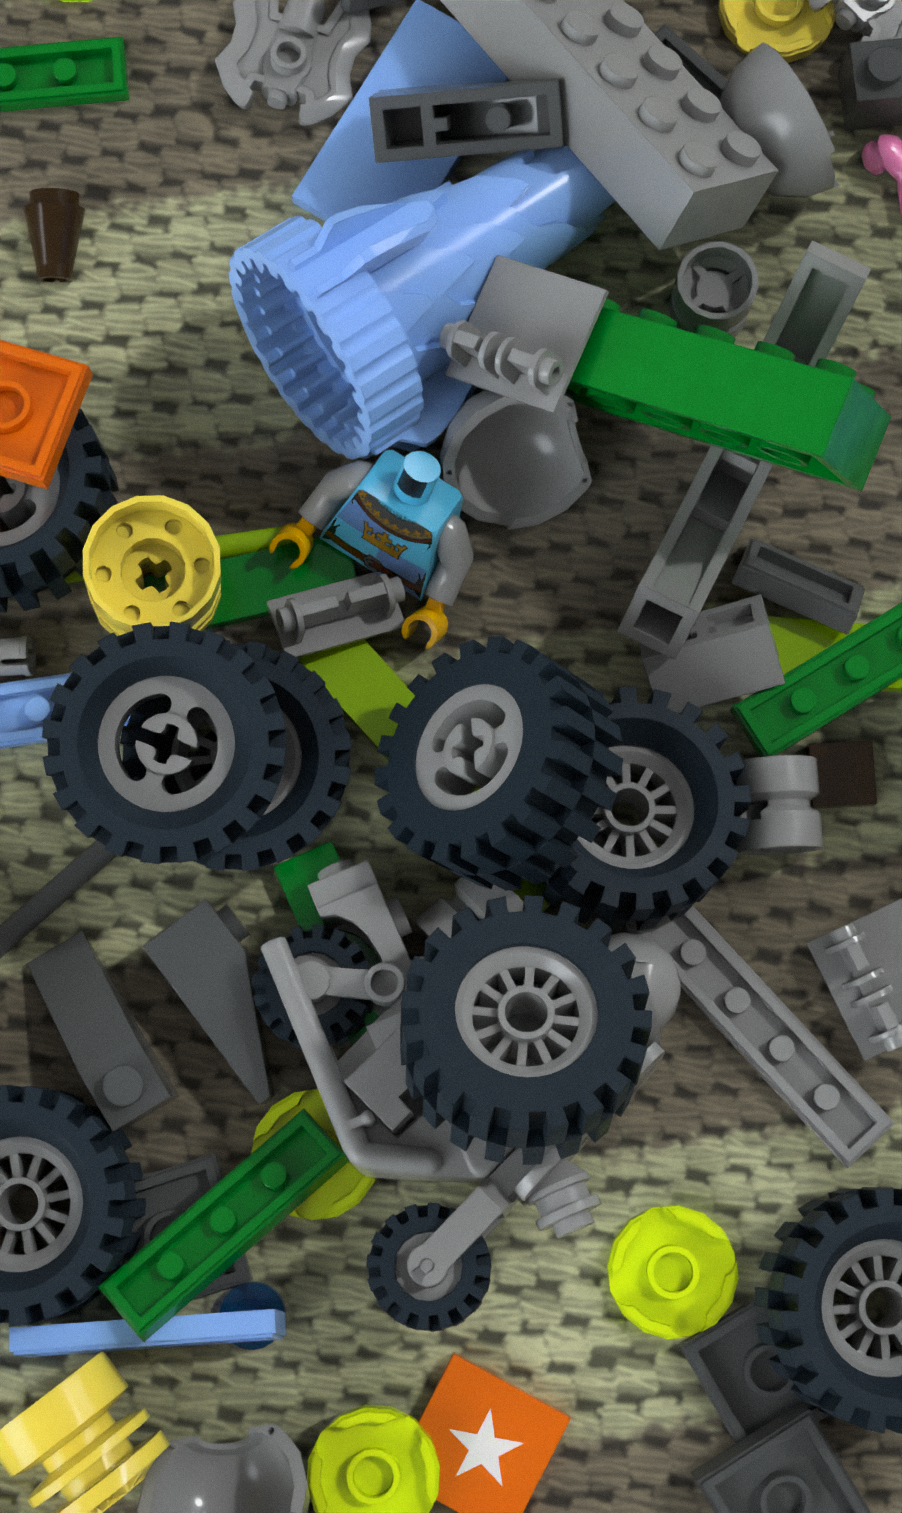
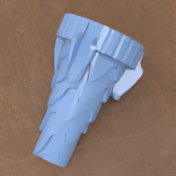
(359, 305)

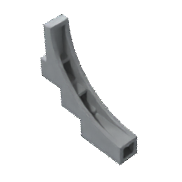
(730, 482)

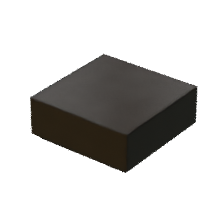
(844, 774)

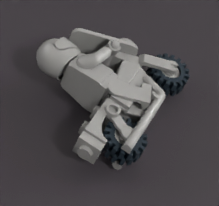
(316, 990)

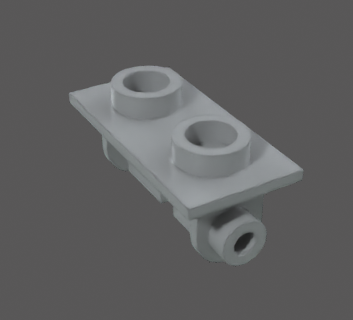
(338, 613)

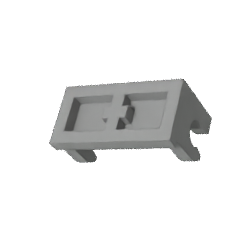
(722, 658)

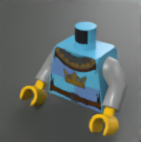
(396, 523)

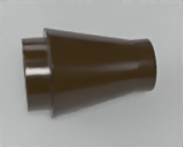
(54, 231)

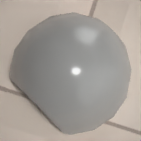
(780, 115)
(514, 460)
(238, 1477)

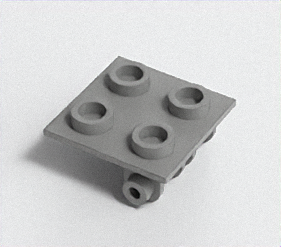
(524, 333)
(865, 977)

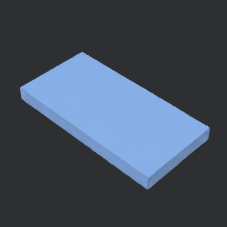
(422, 52)

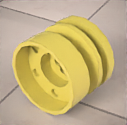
(157, 538)
(81, 1441)

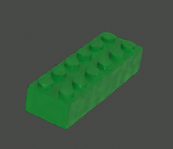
(731, 395)

